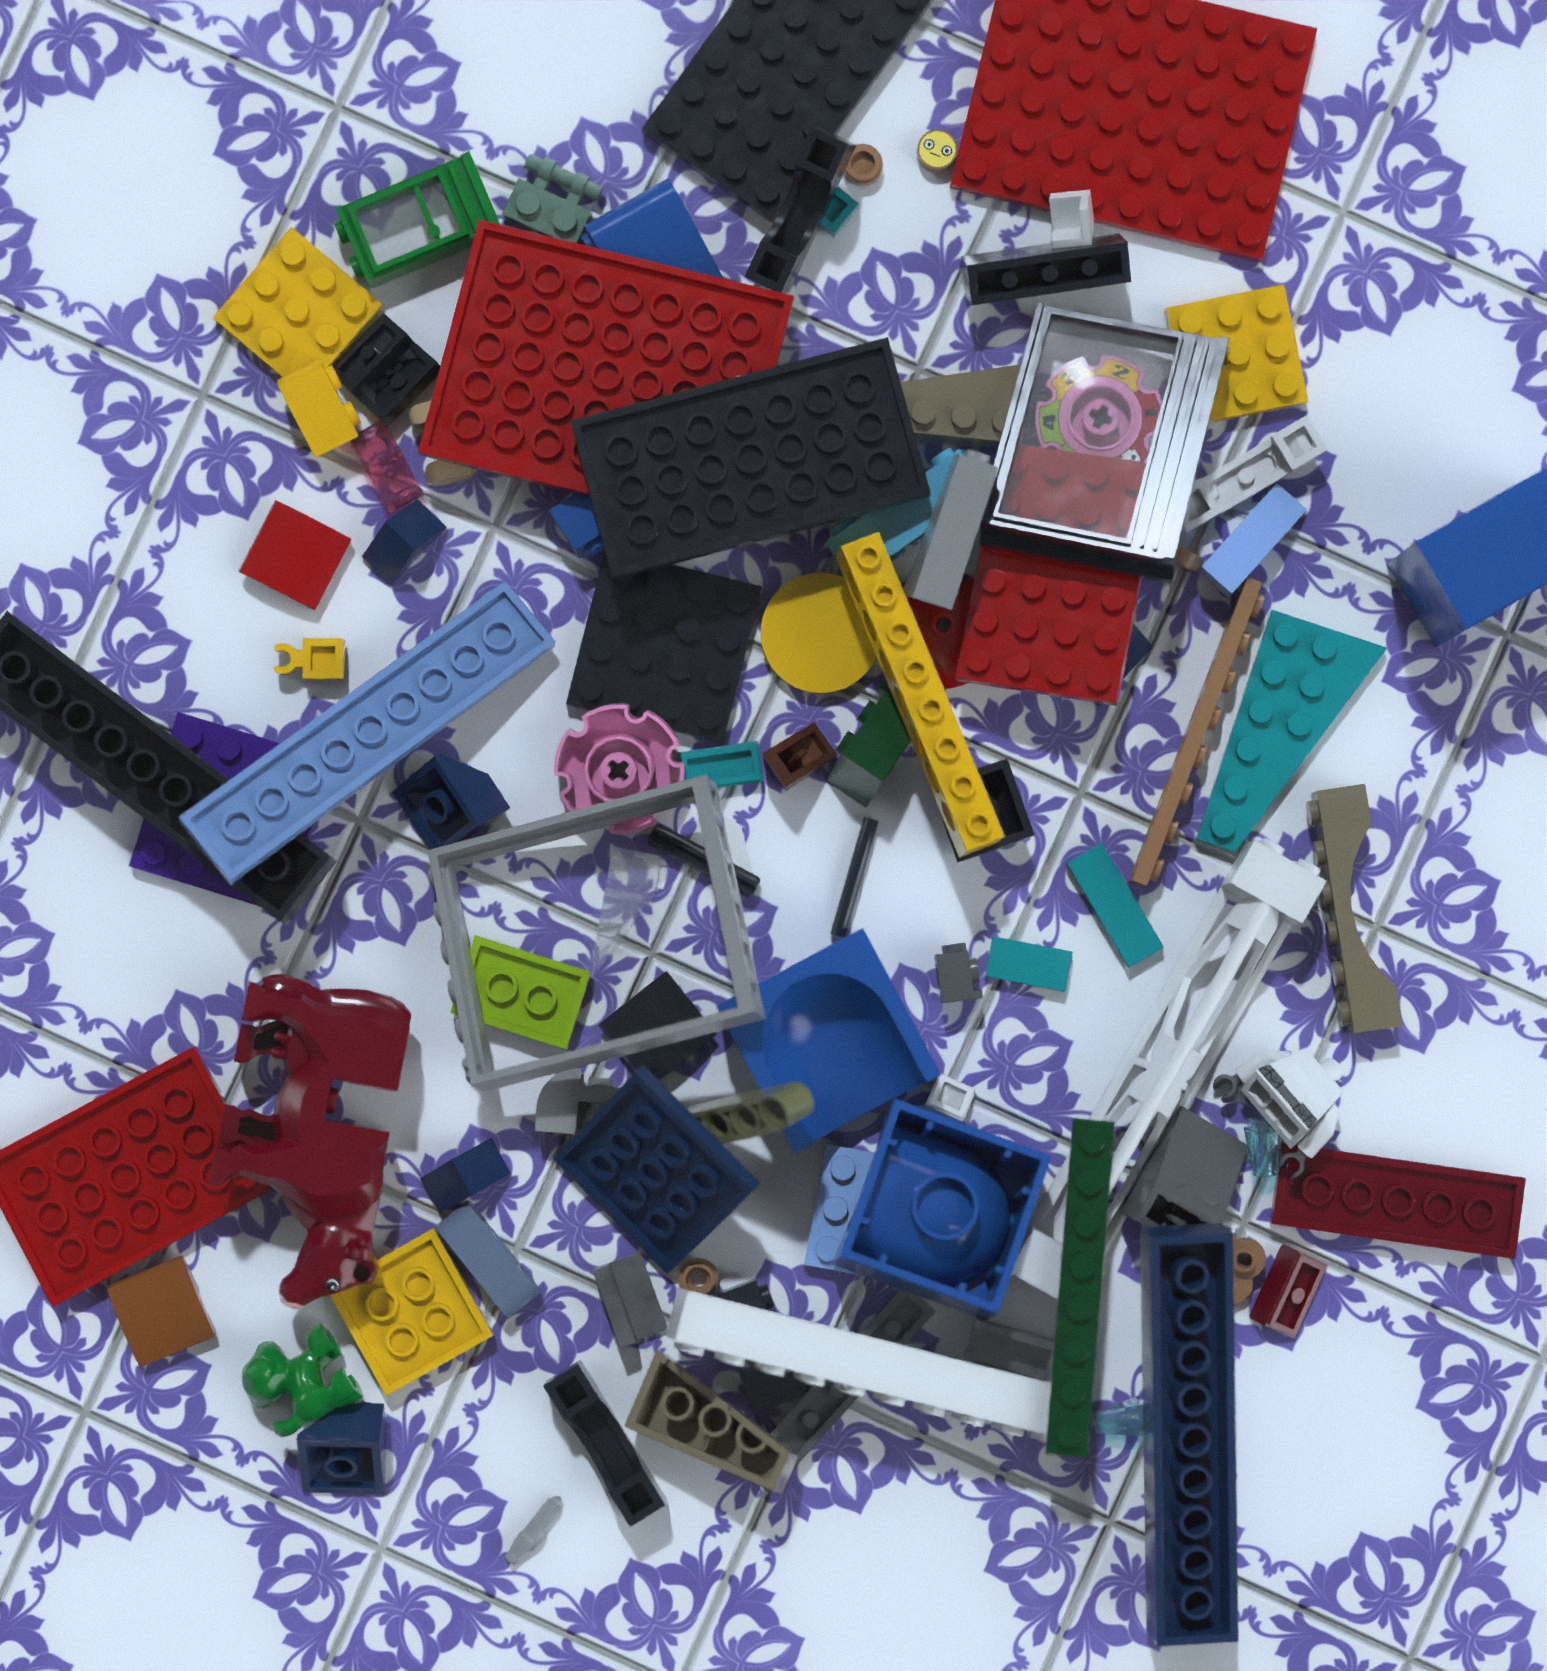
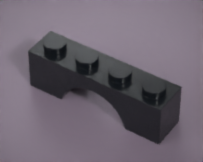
(796, 225)
(606, 1441)

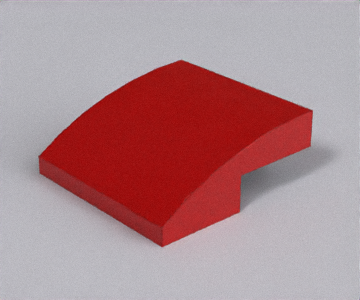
(294, 555)

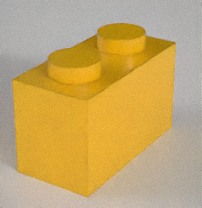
(318, 407)

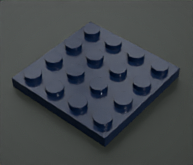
(656, 1170)

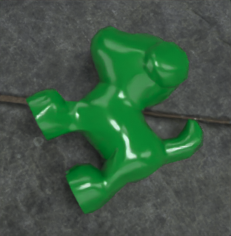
(273, 1375)

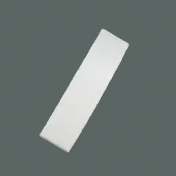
(1253, 472)

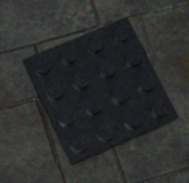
(666, 646)

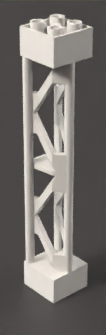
(1270, 891)

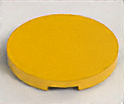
(816, 635)

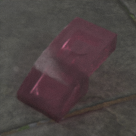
(386, 466)

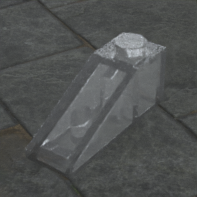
(627, 895)

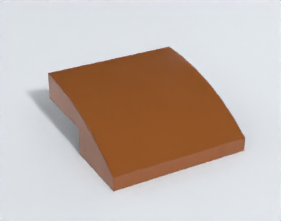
(161, 1311)

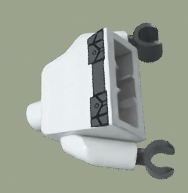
(1292, 1095)

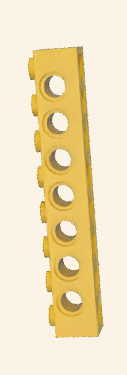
(919, 694)

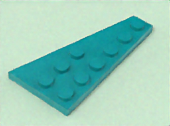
(1289, 701)

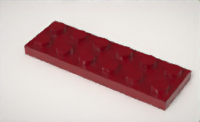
(1400, 1201)

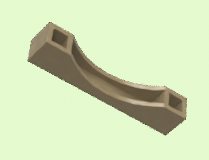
(1367, 993)

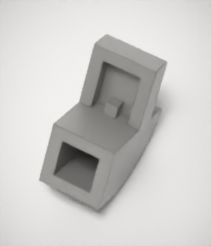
(561, 1098)

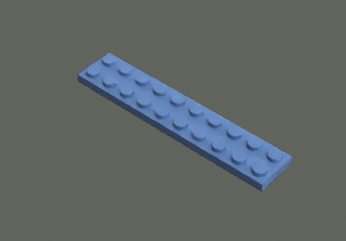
(366, 732)

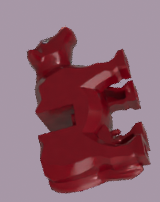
(320, 1167)

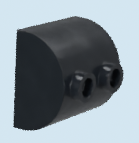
(1007, 806)

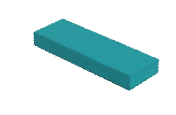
(1115, 905)

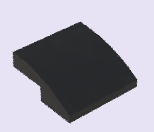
(386, 370)
(655, 1007)

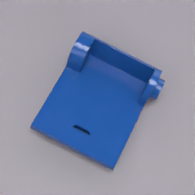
(653, 229)

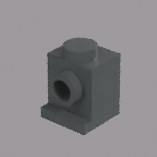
(956, 974)

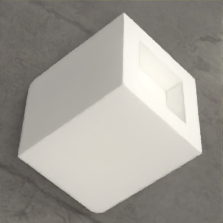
(1071, 219)

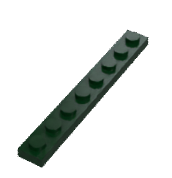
(1079, 1288)

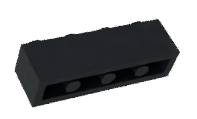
(1045, 270)

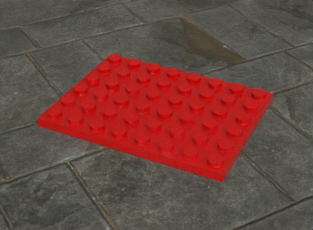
(1149, 104)
(577, 332)

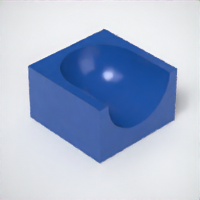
(1478, 561)
(838, 1033)
(943, 1210)

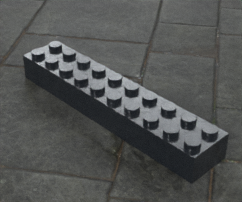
(136, 760)

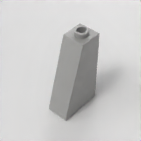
(951, 530)

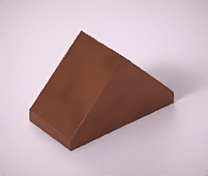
(799, 756)

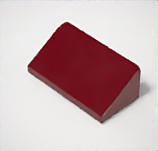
(1288, 1291)

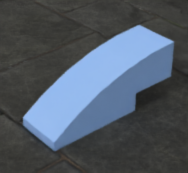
(1252, 540)

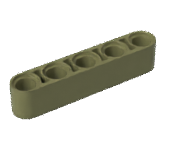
(755, 1112)

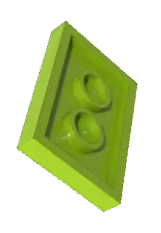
(527, 992)

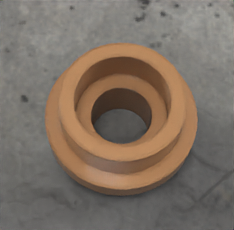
(703, 1265)

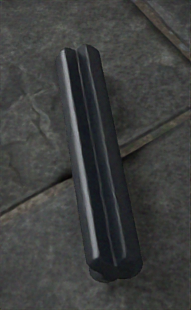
(695, 857)

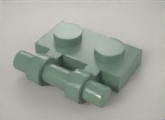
(545, 212)

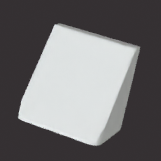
(950, 1098)

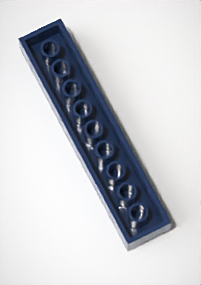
(1189, 1433)

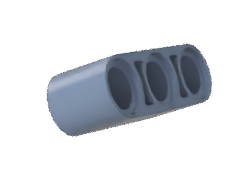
(488, 1259)

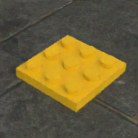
(297, 307)
(1264, 354)
(413, 1313)

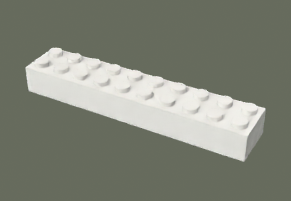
(859, 1364)

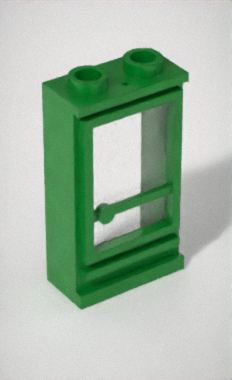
(415, 221)

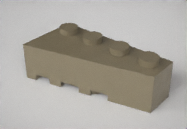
(961, 406)
(698, 1421)

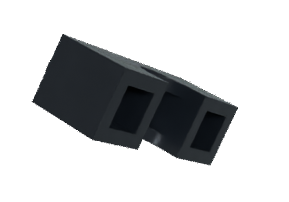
(761, 1388)

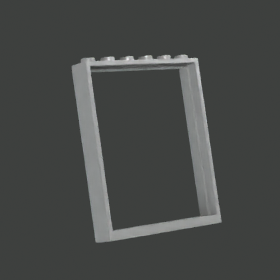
(456, 948)

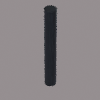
(854, 877)

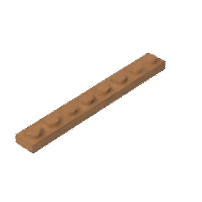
(1203, 717)

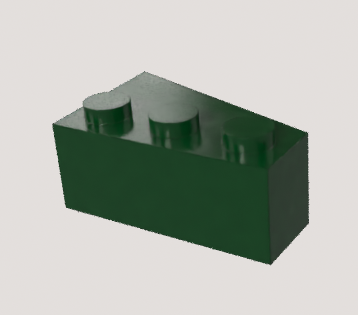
(872, 751)

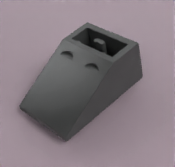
(1187, 1175)

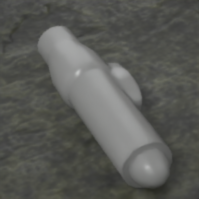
(534, 1532)

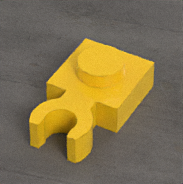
(318, 660)

